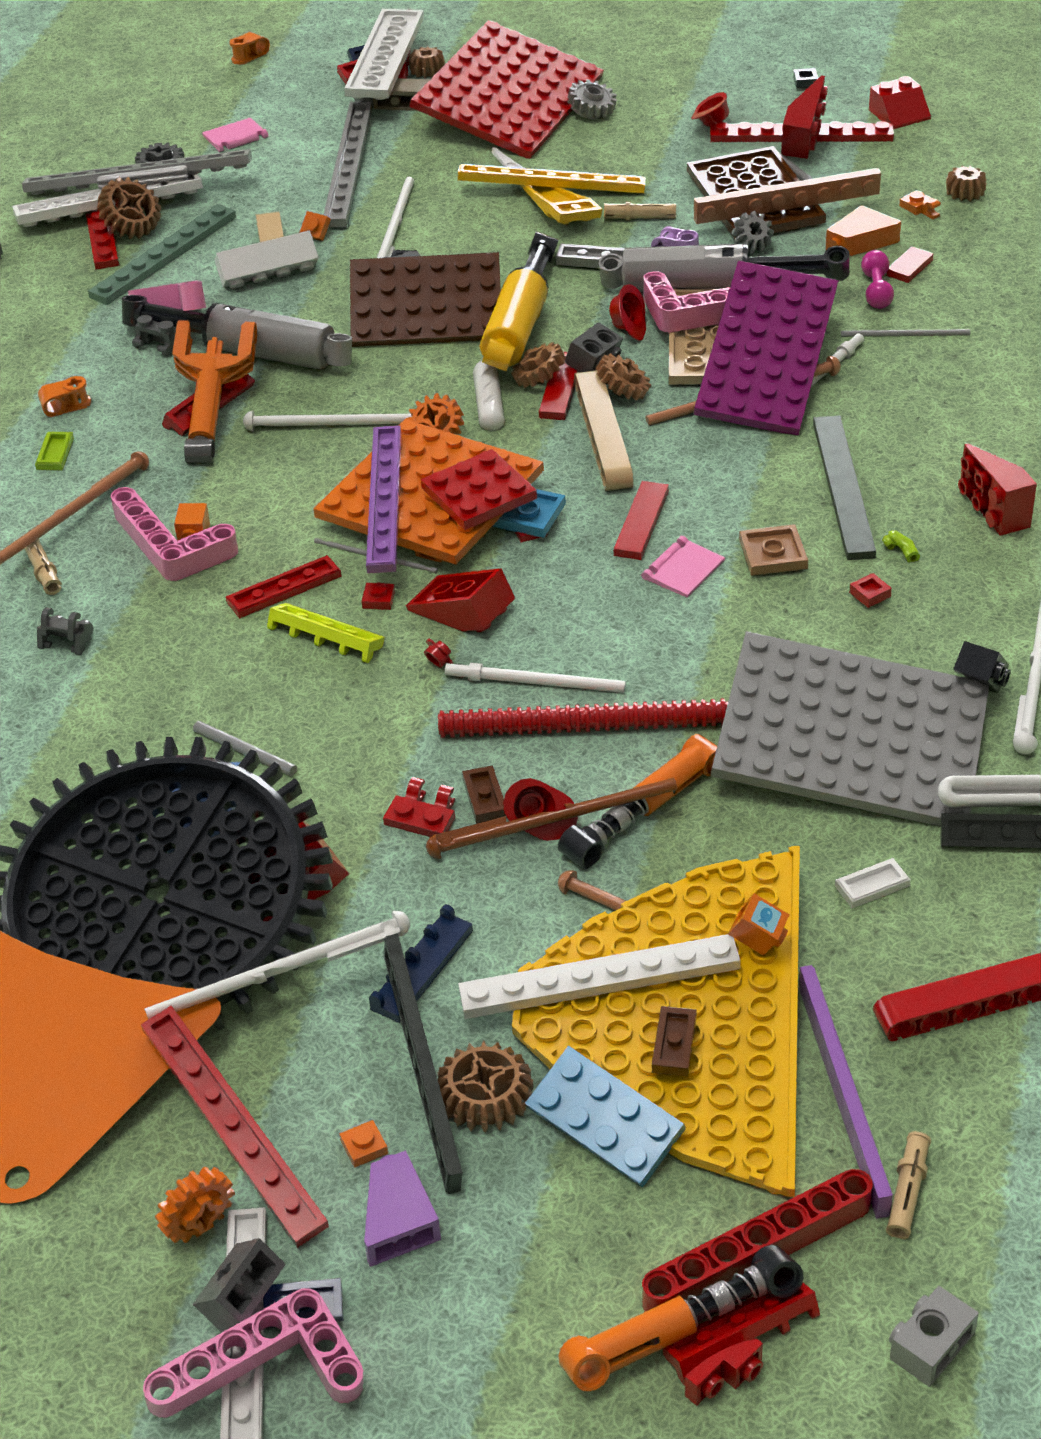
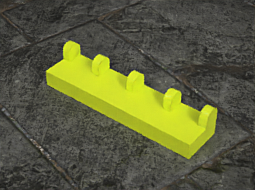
(325, 628)

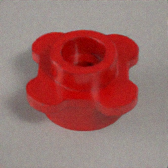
(438, 653)

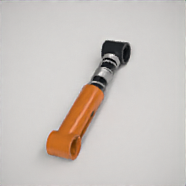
(587, 843)
(770, 1273)

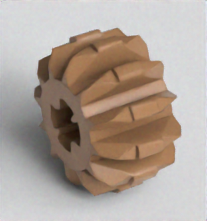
(426, 61)
(966, 183)

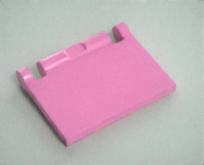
(235, 134)
(683, 568)

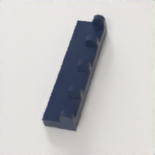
(425, 959)

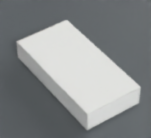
(872, 883)

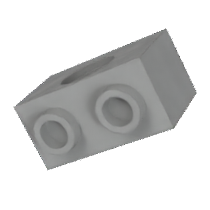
(930, 1355)

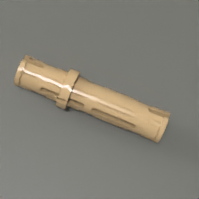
(645, 211)
(43, 569)
(914, 1156)

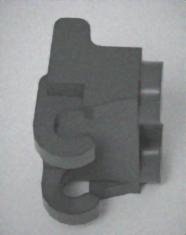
(150, 330)
(71, 628)

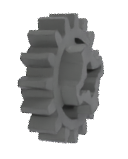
(158, 152)

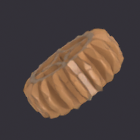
(129, 215)
(499, 1071)

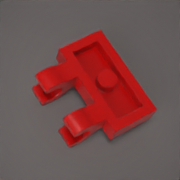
(420, 817)

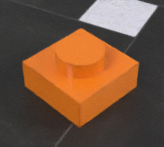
(316, 224)
(363, 1143)

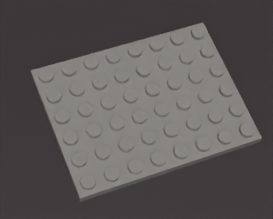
(849, 728)

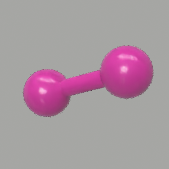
(879, 292)

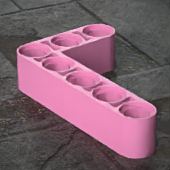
(178, 295)
(682, 312)
(171, 557)
(258, 1351)

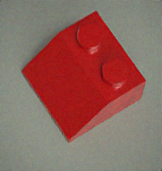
(899, 102)

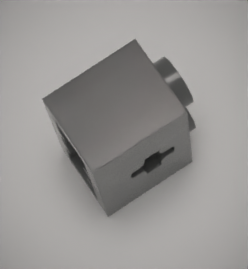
(239, 1284)

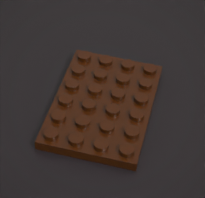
(750, 171)
(422, 298)

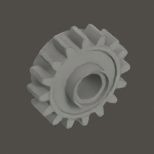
(591, 99)

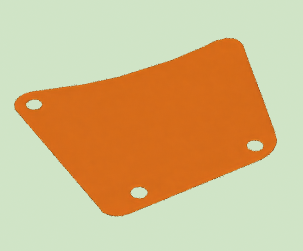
(71, 1058)

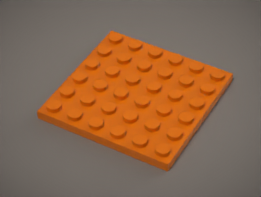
(421, 521)

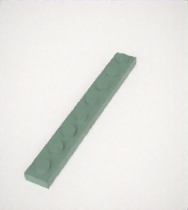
(161, 254)

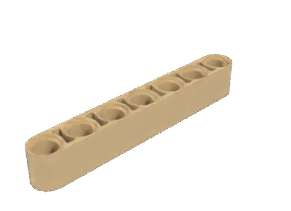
(603, 431)

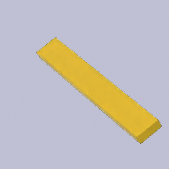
(551, 178)

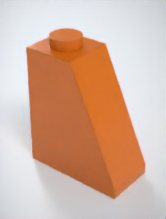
(863, 231)

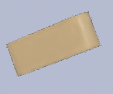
(269, 226)

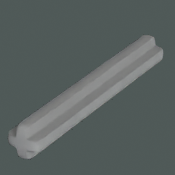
(147, 176)

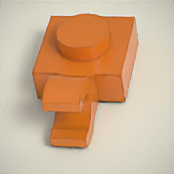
(919, 203)

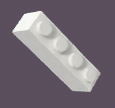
(266, 259)

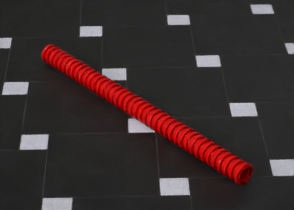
(581, 718)

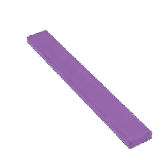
(384, 500)
(845, 1090)

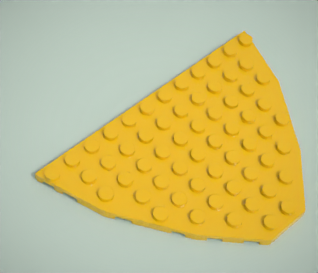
(745, 1037)

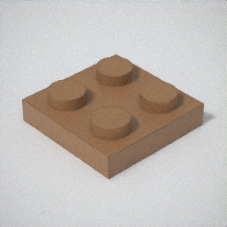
(773, 549)

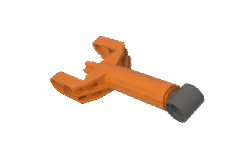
(210, 372)

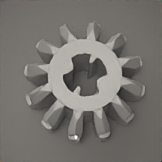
(761, 228)

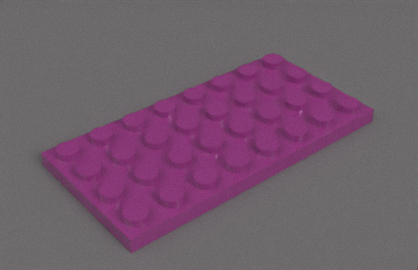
(766, 348)

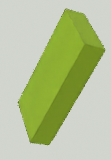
(54, 451)

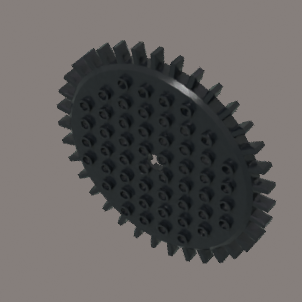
(150, 786)

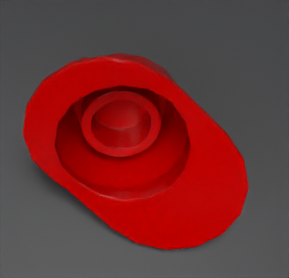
(712, 109)
(628, 312)
(534, 797)

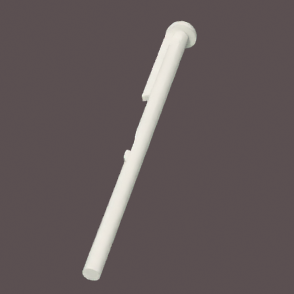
(386, 247)
(312, 420)
(1023, 740)
(332, 950)

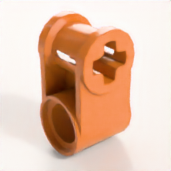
(248, 47)
(65, 396)

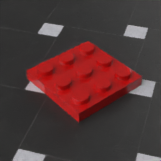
(478, 489)

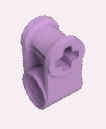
(675, 237)

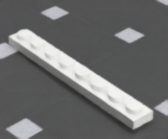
(599, 976)

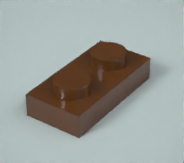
(484, 793)
(674, 1041)

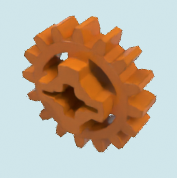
(438, 413)
(194, 1204)

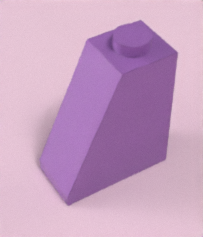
(397, 1210)

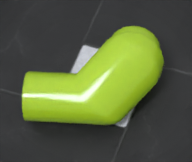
(907, 546)

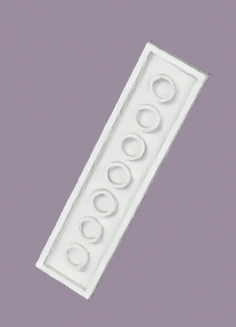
(384, 54)
(77, 203)

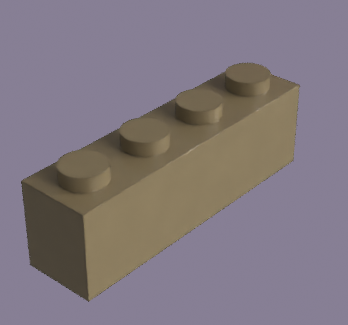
(401, 95)

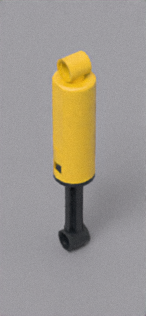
(518, 307)

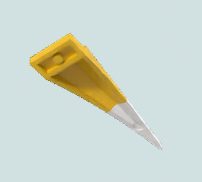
(556, 201)

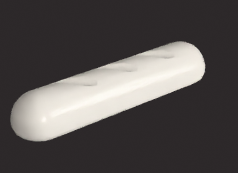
(488, 397)
(990, 791)

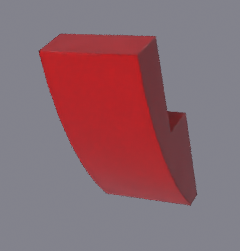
(731, 1365)

